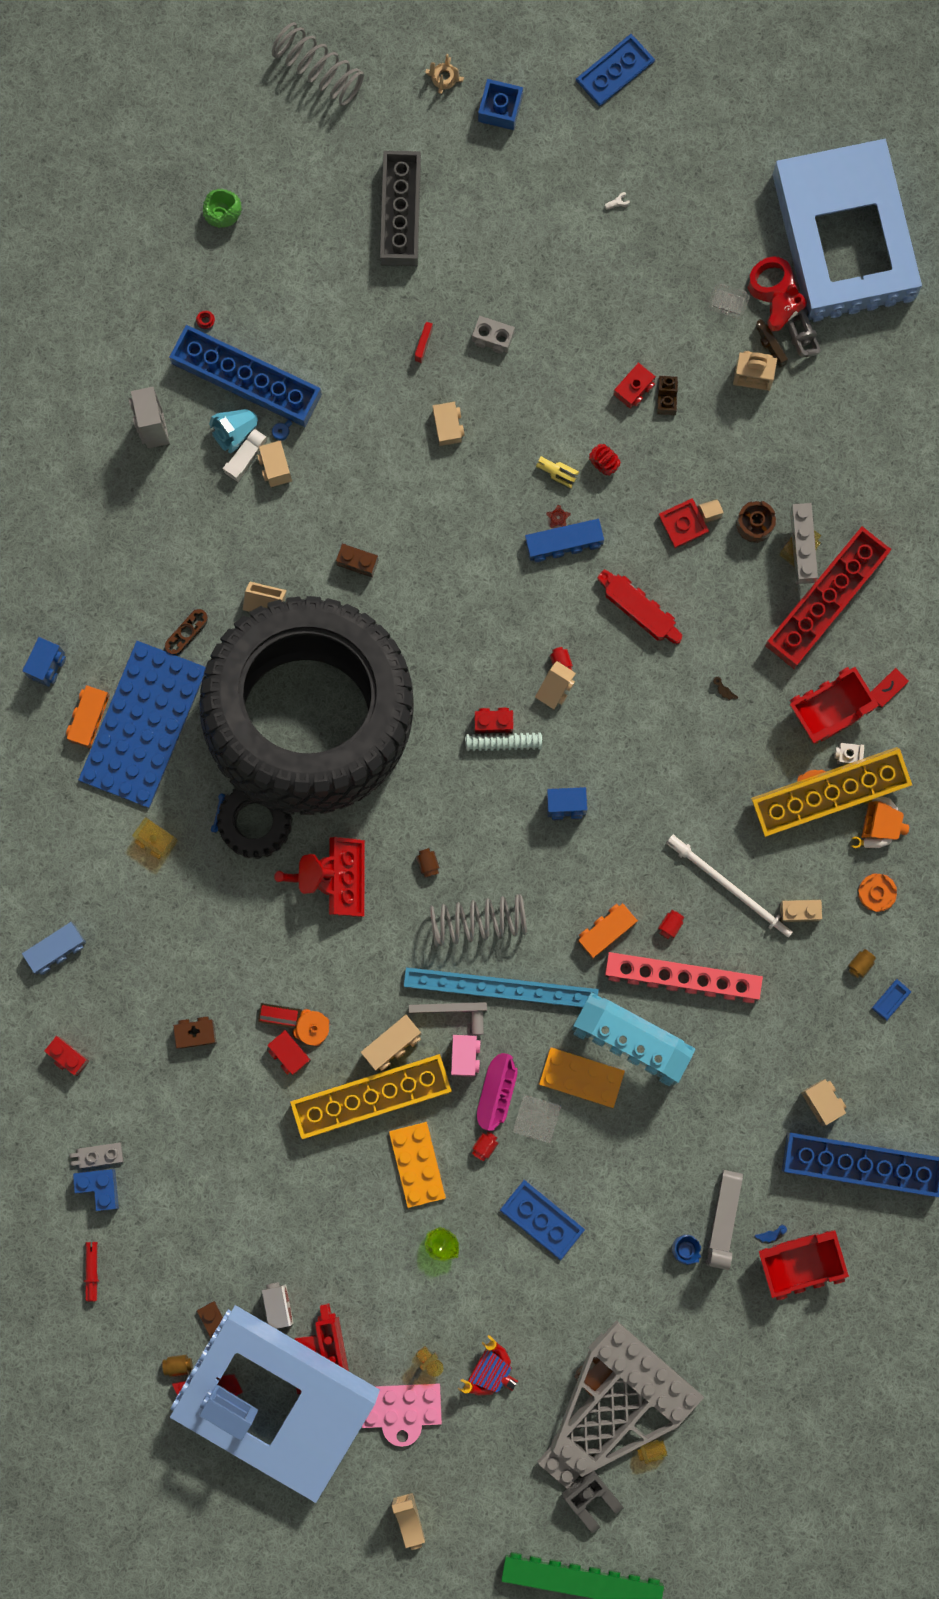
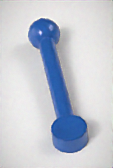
(214, 828)

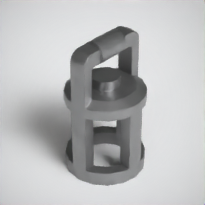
(805, 337)

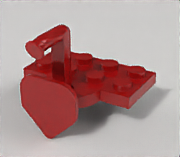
(342, 873)

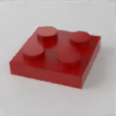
(683, 523)

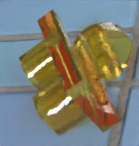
(429, 1362)

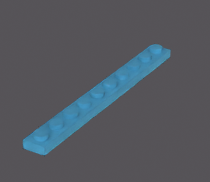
(497, 987)

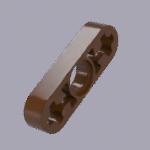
(199, 624)

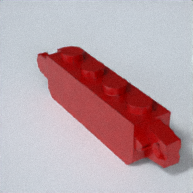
(639, 608)
(330, 1337)

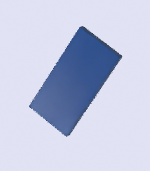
(615, 70)
(542, 1219)

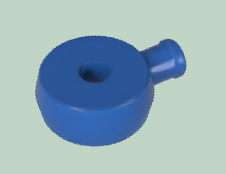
(285, 430)

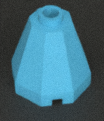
(233, 428)

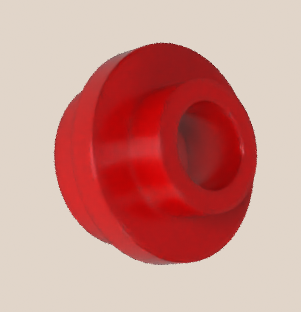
(203, 314)

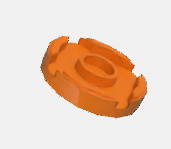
(873, 896)

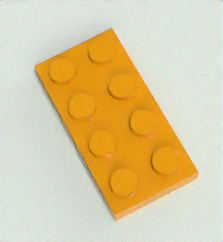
(582, 1077)
(417, 1164)

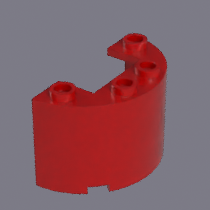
(834, 705)
(803, 1264)

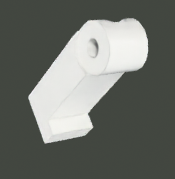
(245, 455)

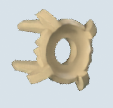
(438, 81)

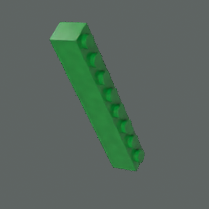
(577, 1581)

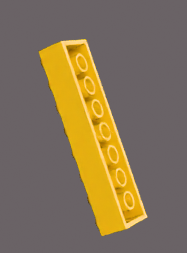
(831, 791)
(370, 1097)

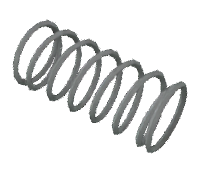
(275, 53)
(519, 905)

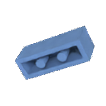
(54, 949)

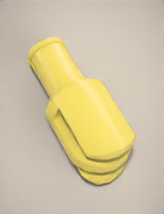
(555, 470)

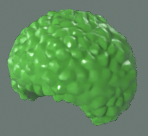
(221, 208)

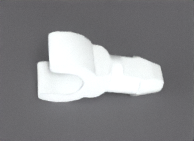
(617, 202)

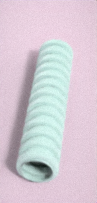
(503, 741)

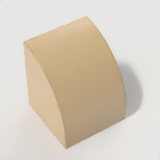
(710, 511)

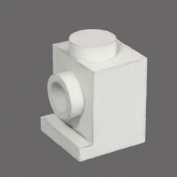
(843, 758)

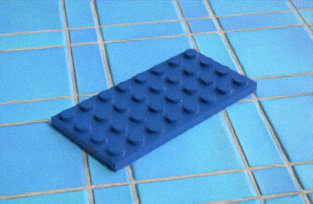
(142, 724)

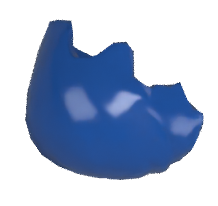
(686, 1249)

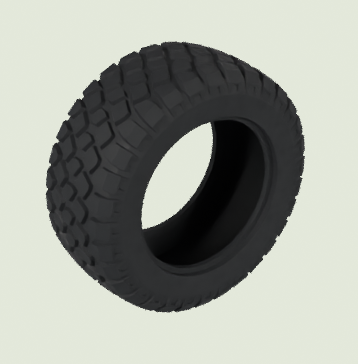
(319, 633)

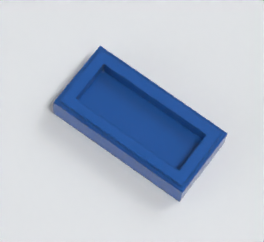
(891, 999)

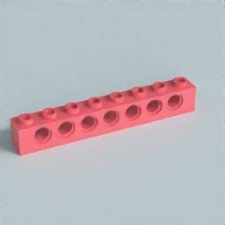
(752, 982)

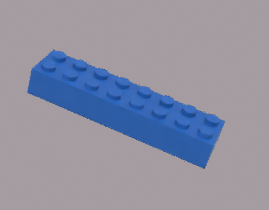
(245, 375)
(861, 1164)

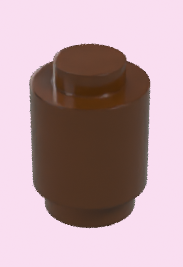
(428, 862)

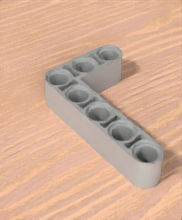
(724, 1220)

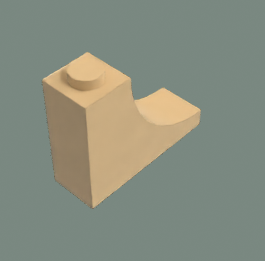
(409, 1521)

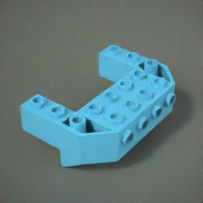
(638, 1032)

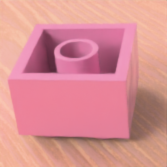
(464, 1055)

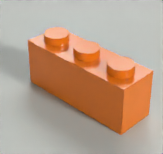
(87, 716)
(606, 930)

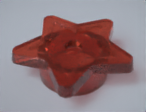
(553, 516)

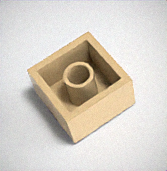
(824, 1102)

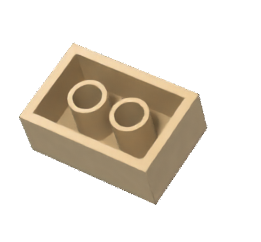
(392, 1044)

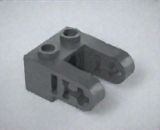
(583, 1492)

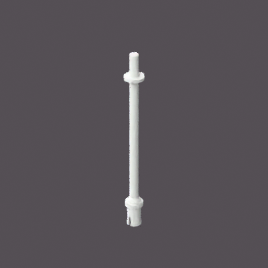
(685, 851)

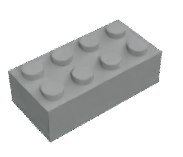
(149, 417)

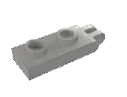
(98, 1155)

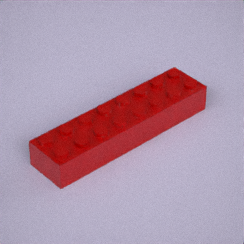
(828, 597)

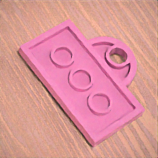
(405, 1409)

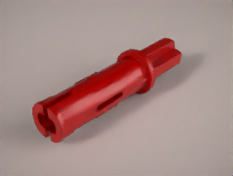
(91, 1272)

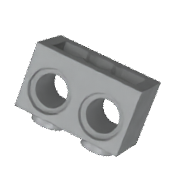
(495, 330)

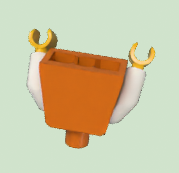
(882, 824)

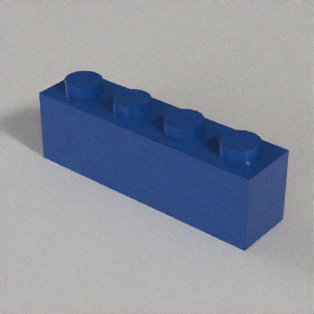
(564, 539)

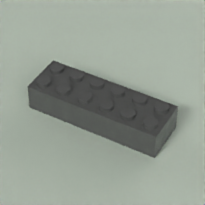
(400, 208)

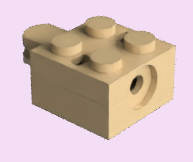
(755, 370)

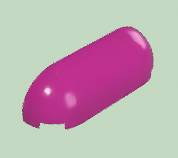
(497, 1092)

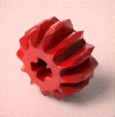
(604, 459)

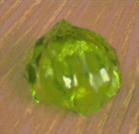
(441, 1244)

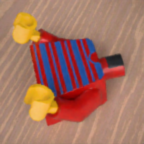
(490, 1371)

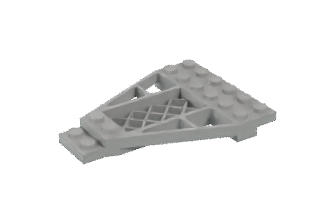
(647, 1375)

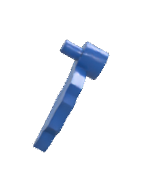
(772, 1235)

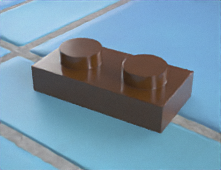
(210, 1317)

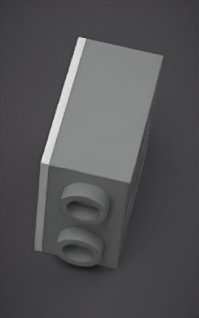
(277, 1305)

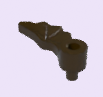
(724, 691)

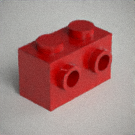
(493, 721)

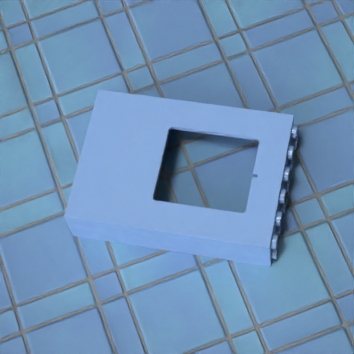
(836, 183)
(318, 1425)

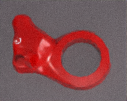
(783, 297)

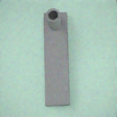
(475, 1008)

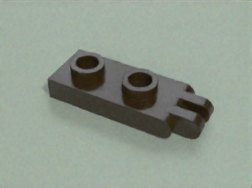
(770, 342)

